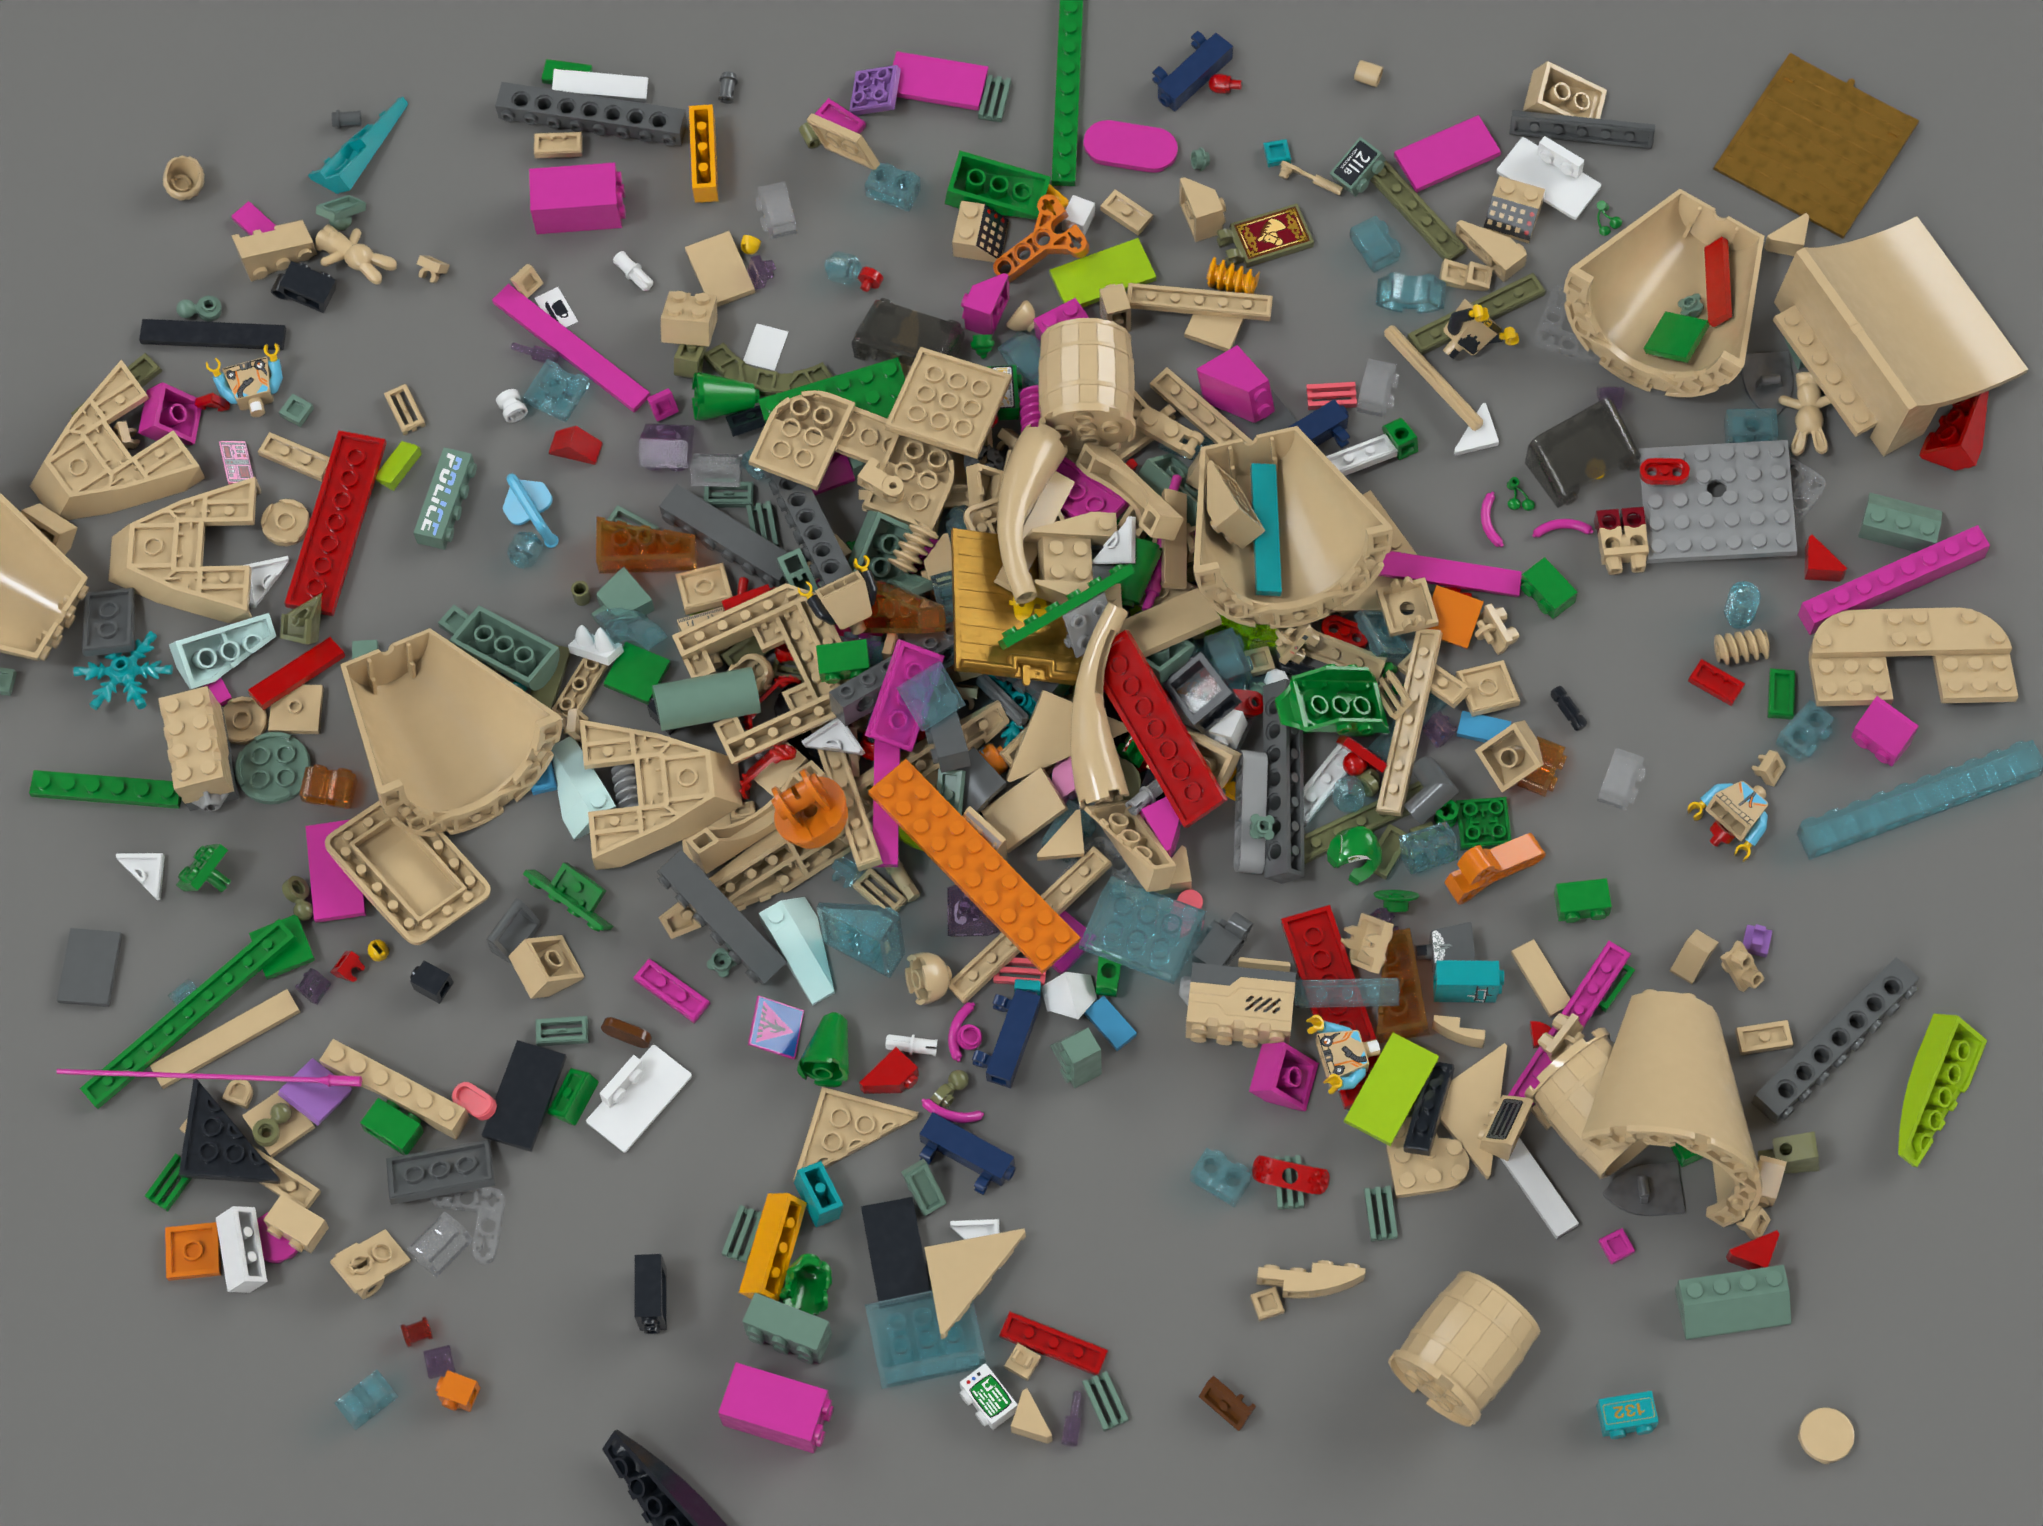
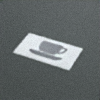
(557, 307)

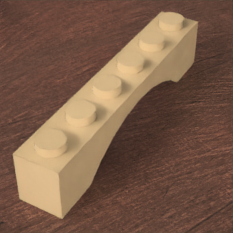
(1154, 513)
(719, 844)
(415, 1098)

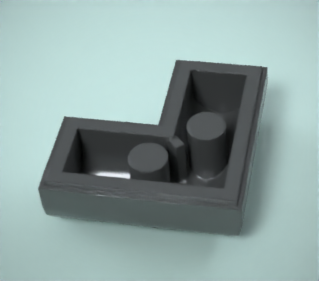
(1435, 792)

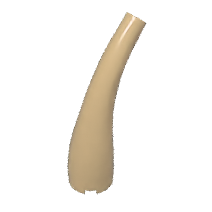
(1027, 473)
(1093, 751)

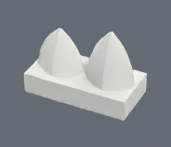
(595, 647)

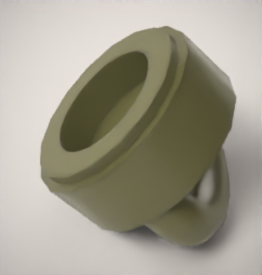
(1370, 781)

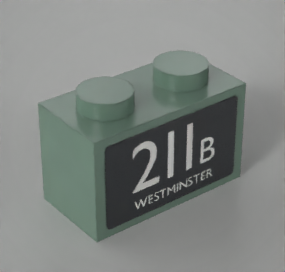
(1358, 167)

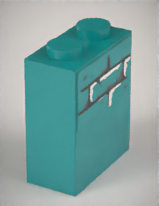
(1467, 981)

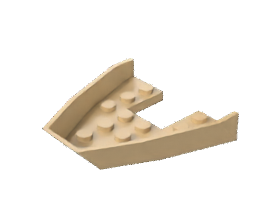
(92, 469)
(166, 550)
(677, 790)

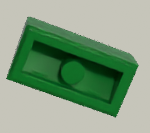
(573, 1096)

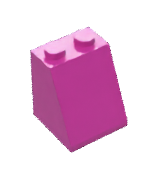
(1236, 386)

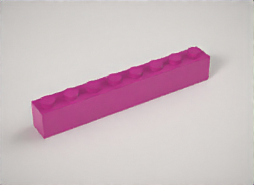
(1896, 578)

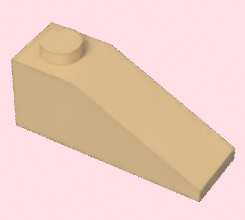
(1493, 249)

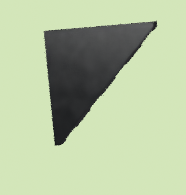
(217, 1147)

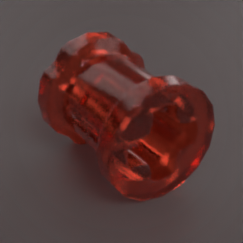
(416, 1331)

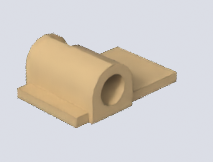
(369, 1263)

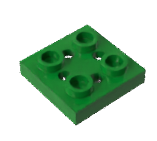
(204, 869)

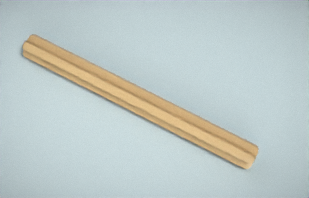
(1433, 377)

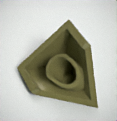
(303, 622)

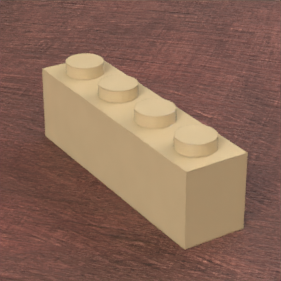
(1135, 844)

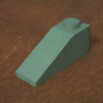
(796, 570)

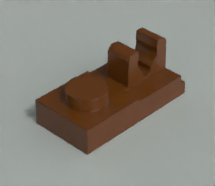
(1225, 1403)

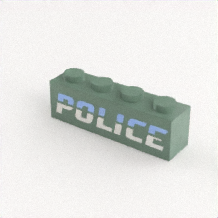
(445, 498)

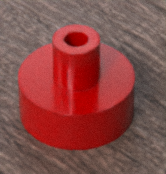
(870, 279)
(1720, 834)

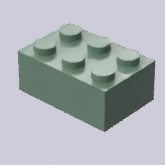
(787, 1329)

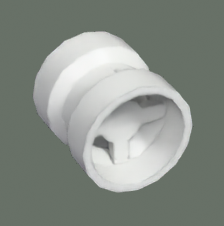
(512, 407)

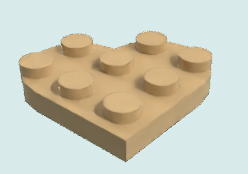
(1424, 1174)

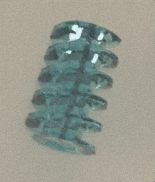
(1742, 604)

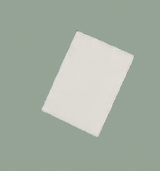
(765, 347)

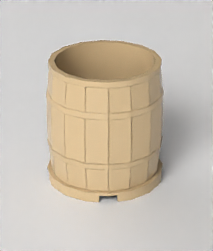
(1087, 383)
(1567, 1095)
(1465, 1347)

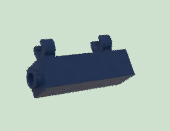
(1194, 72)
(1326, 423)
(1012, 1039)
(967, 1150)

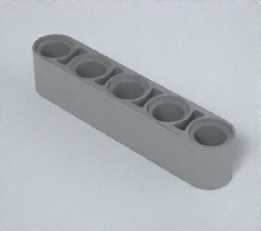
(1250, 800)

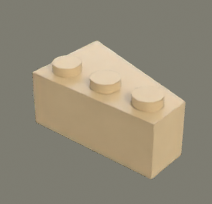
(274, 249)
(983, 483)

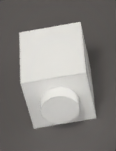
(1080, 213)

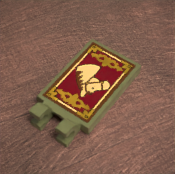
(1266, 236)

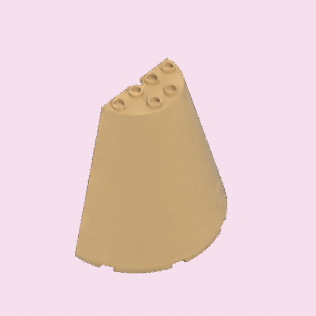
(1646, 270)
(1327, 535)
(35, 588)
(446, 734)
(1674, 1086)

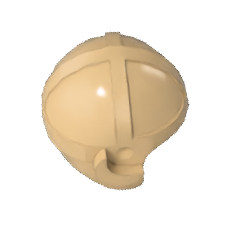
(762, 670)

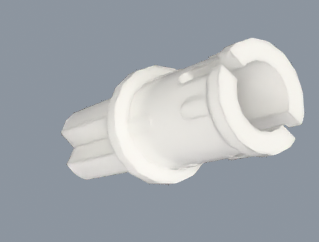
(633, 271)
(911, 1044)

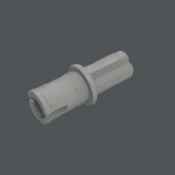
(1146, 796)

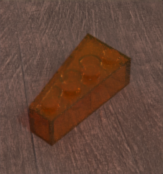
(643, 548)
(903, 612)
(1410, 1016)

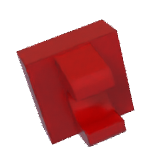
(345, 964)

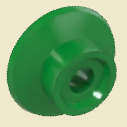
(1396, 899)

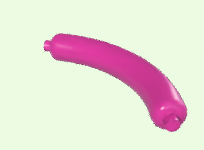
(1486, 520)
(1562, 524)
(955, 1026)
(952, 1116)

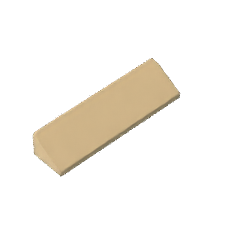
(1175, 551)

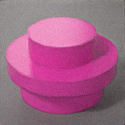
(969, 1037)

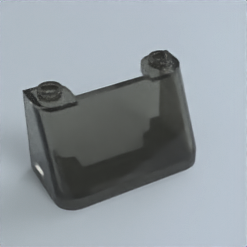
(900, 332)
(1581, 451)

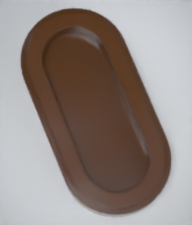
(626, 1032)

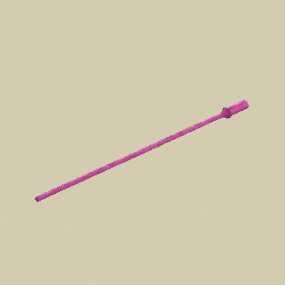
(330, 1080)

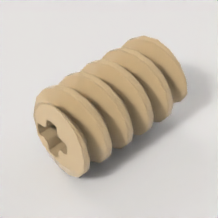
(913, 547)
(1741, 645)

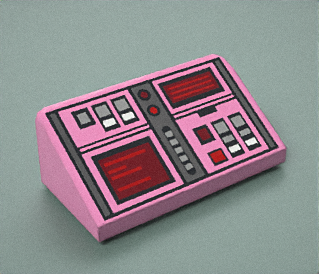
(236, 461)

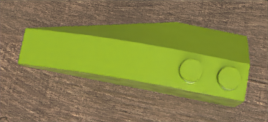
(1936, 1080)

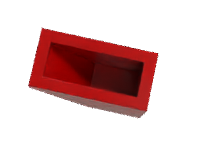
(891, 1075)

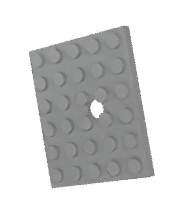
(1746, 522)

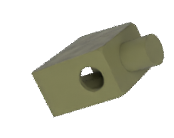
(1800, 1152)

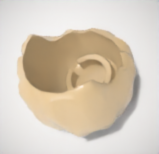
(183, 178)

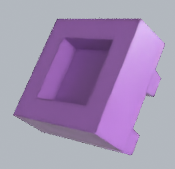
(1757, 940)

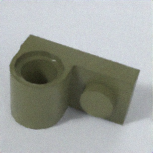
(688, 360)

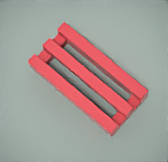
(1331, 391)
(1021, 971)

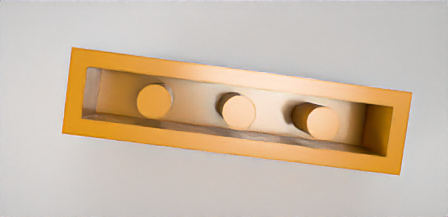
(703, 153)
(773, 1246)

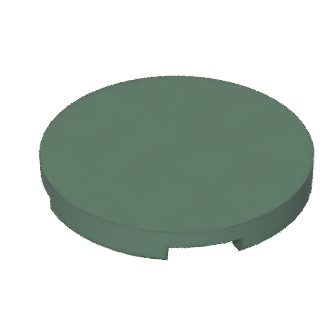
(272, 767)

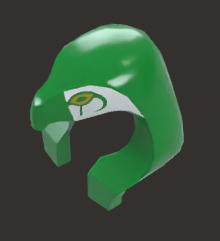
(1355, 845)

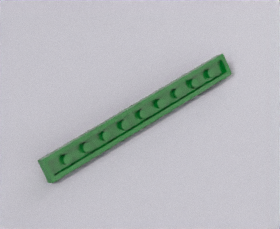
(1067, 93)
(190, 1012)

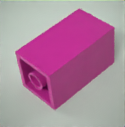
(576, 198)
(775, 1408)

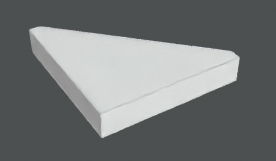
(1480, 439)
(1120, 546)
(264, 576)
(835, 738)
(146, 869)
(975, 1228)

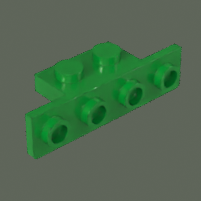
(574, 891)

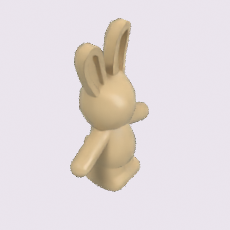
(356, 255)
(1809, 416)

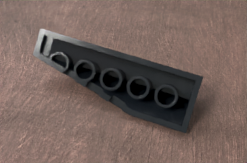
(658, 1489)

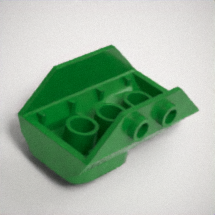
(1333, 701)

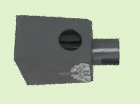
(1448, 944)

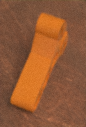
(1044, 226)
(1484, 866)

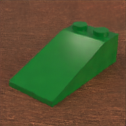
(997, 185)

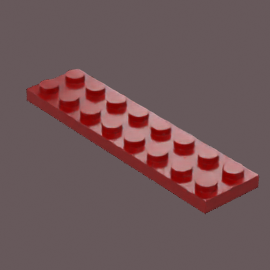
(336, 520)
(1159, 732)
(1322, 956)

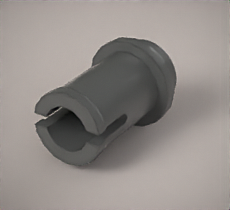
(728, 82)
(346, 118)

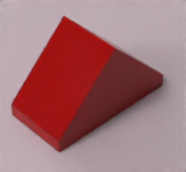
(576, 445)
(1821, 563)
(1754, 1253)

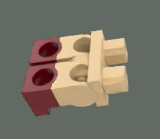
(1622, 539)

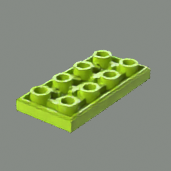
(1114, 265)
(1391, 1089)

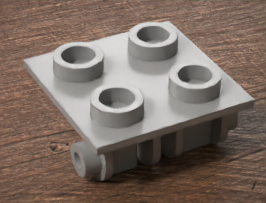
(1082, 621)

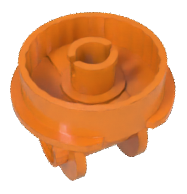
(810, 811)

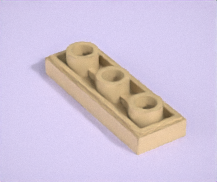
(587, 674)

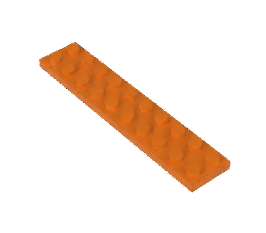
(974, 866)

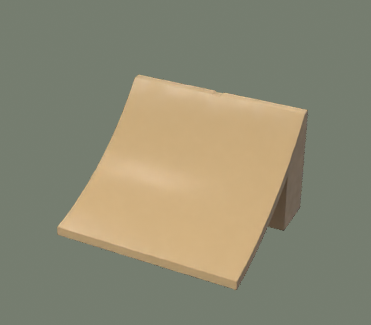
(1891, 332)

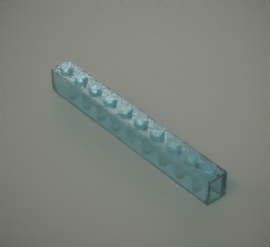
(1920, 799)

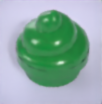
(982, 344)

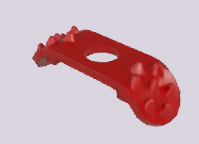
(780, 682)
(775, 755)
(1310, 1179)

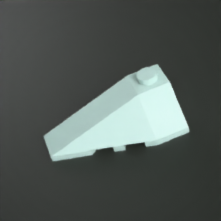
(213, 653)
(577, 788)
(799, 940)

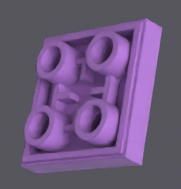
(875, 90)
(314, 1099)

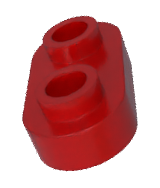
(1664, 471)
(1346, 630)
(1246, 705)

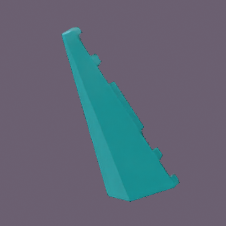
(350, 161)

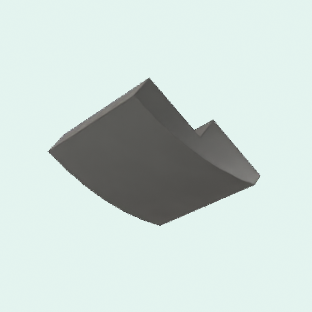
(980, 782)

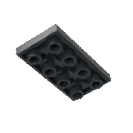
(524, 1095)
(895, 1248)

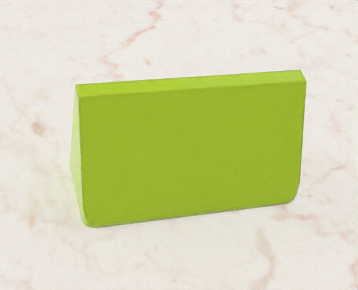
(398, 465)

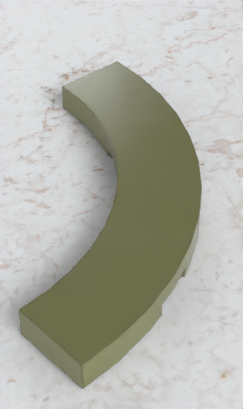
(768, 382)

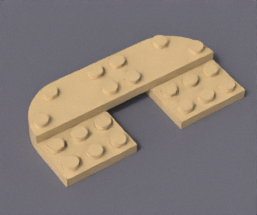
(814, 425)
(1965, 646)

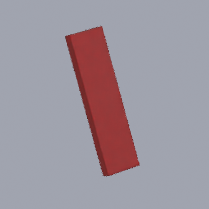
(1718, 282)
(296, 673)
(1053, 1343)

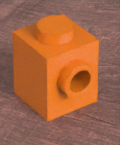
(457, 1391)

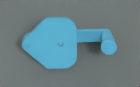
(526, 502)

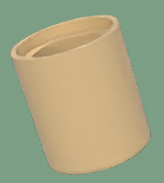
(1368, 73)

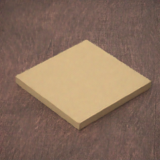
(948, 402)

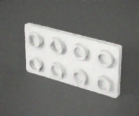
(1553, 170)
(637, 1097)

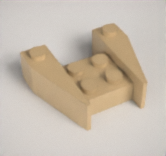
(1067, 555)

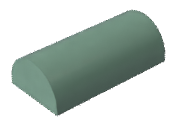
(507, 648)
(706, 698)

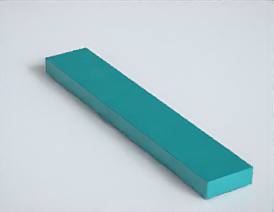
(1267, 545)

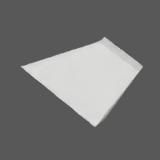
(1069, 994)

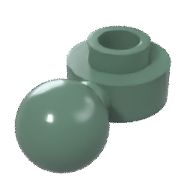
(187, 308)

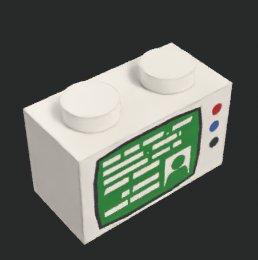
(988, 1397)

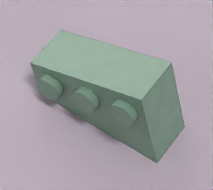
(1078, 1057)

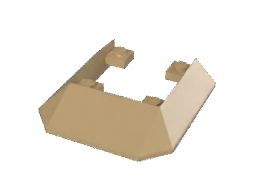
(773, 619)

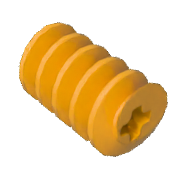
(1230, 278)

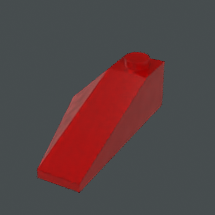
(1959, 436)

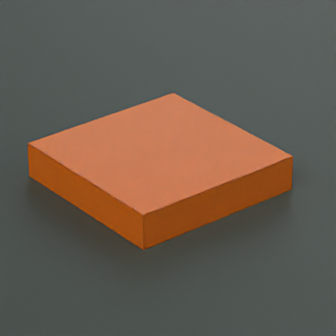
(1456, 615)
(192, 1251)

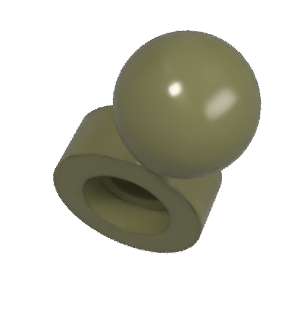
(296, 891)
(944, 1095)
(279, 1114)

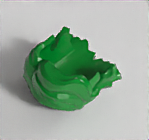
(807, 1284)

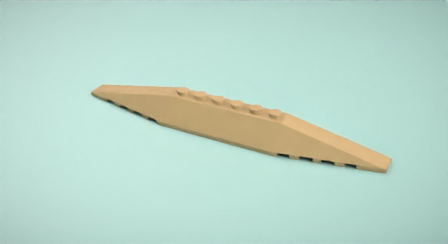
(779, 866)

